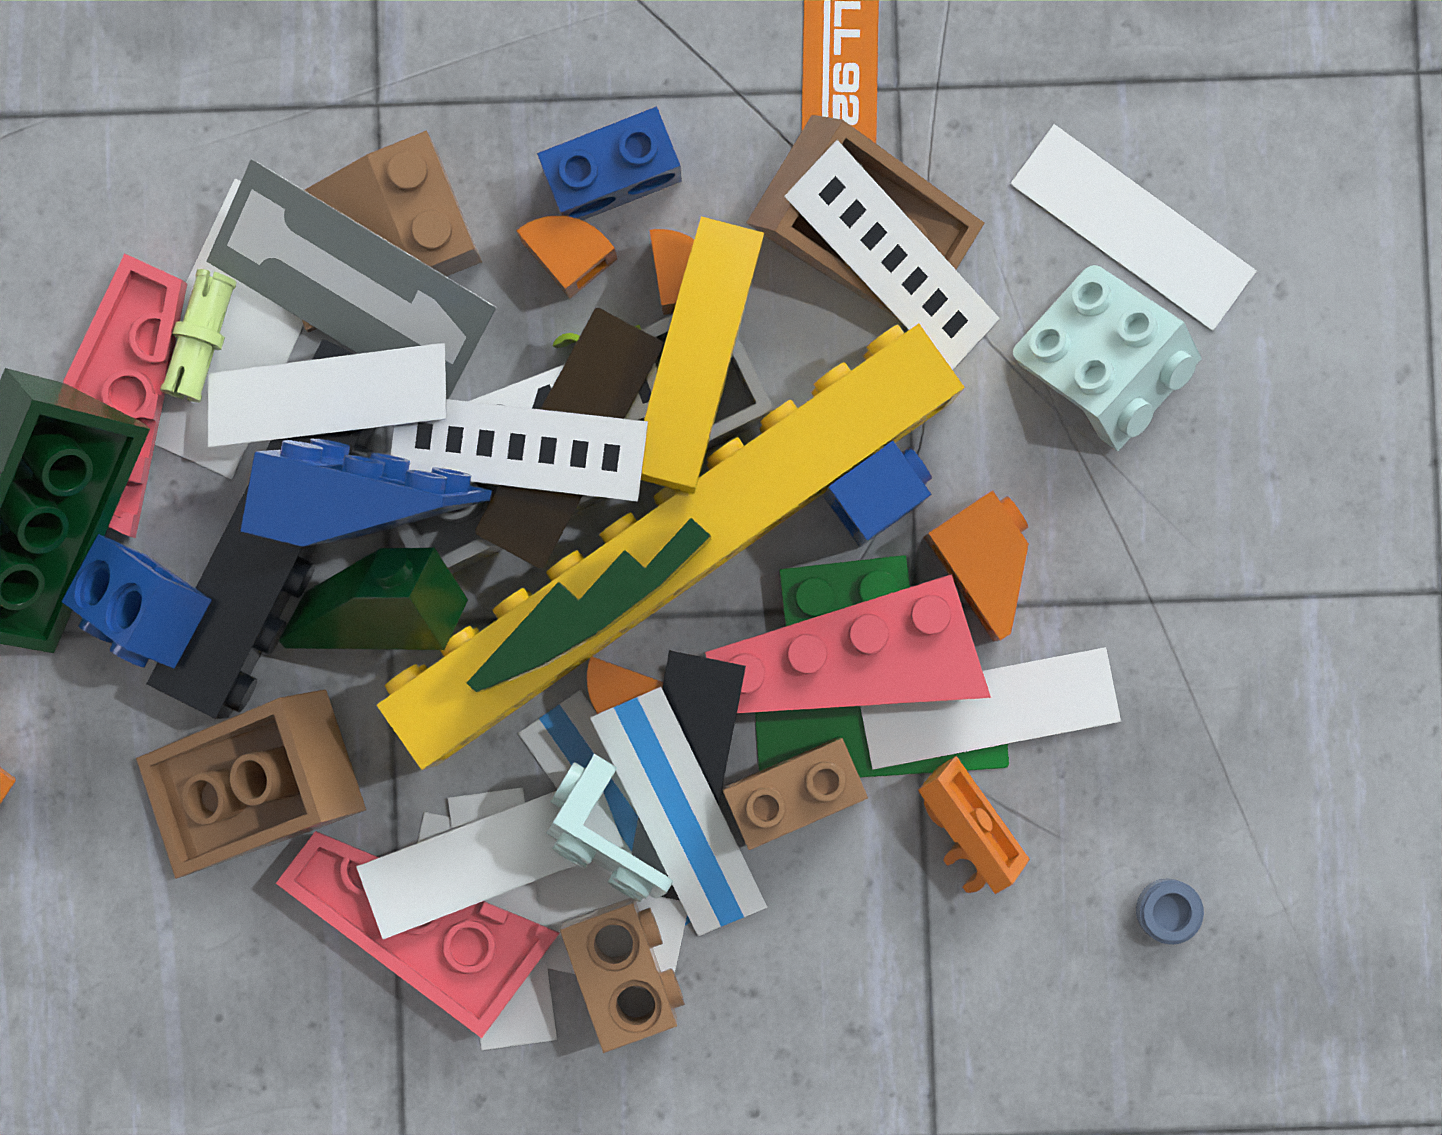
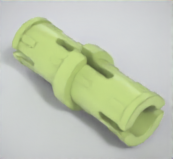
(198, 335)

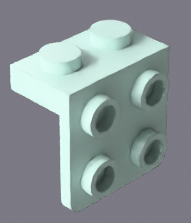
(1109, 353)
(581, 845)

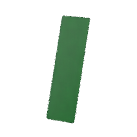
(795, 731)

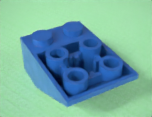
(327, 496)

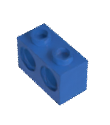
(611, 166)
(879, 492)
(135, 604)

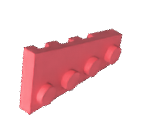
(127, 362)
(870, 653)
(460, 961)

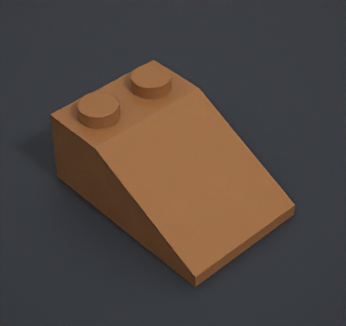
(405, 200)
(933, 212)
(251, 782)

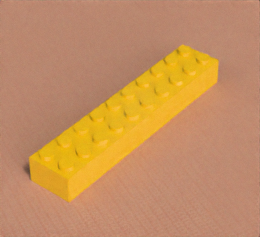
(735, 502)

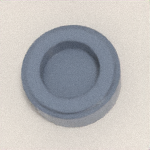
(1170, 911)

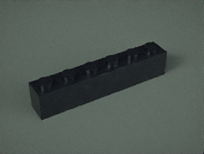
(248, 589)

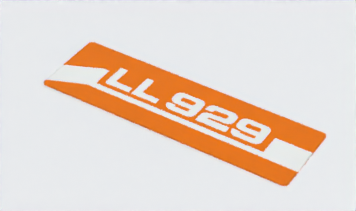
(841, 62)

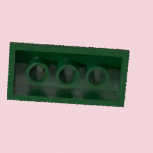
(59, 488)

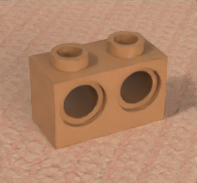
(795, 793)
(605, 976)

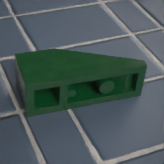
(380, 604)

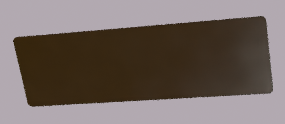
(598, 381)

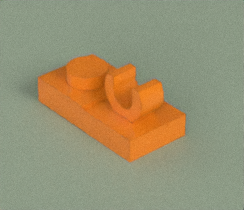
(975, 827)

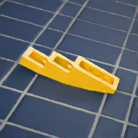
(698, 352)

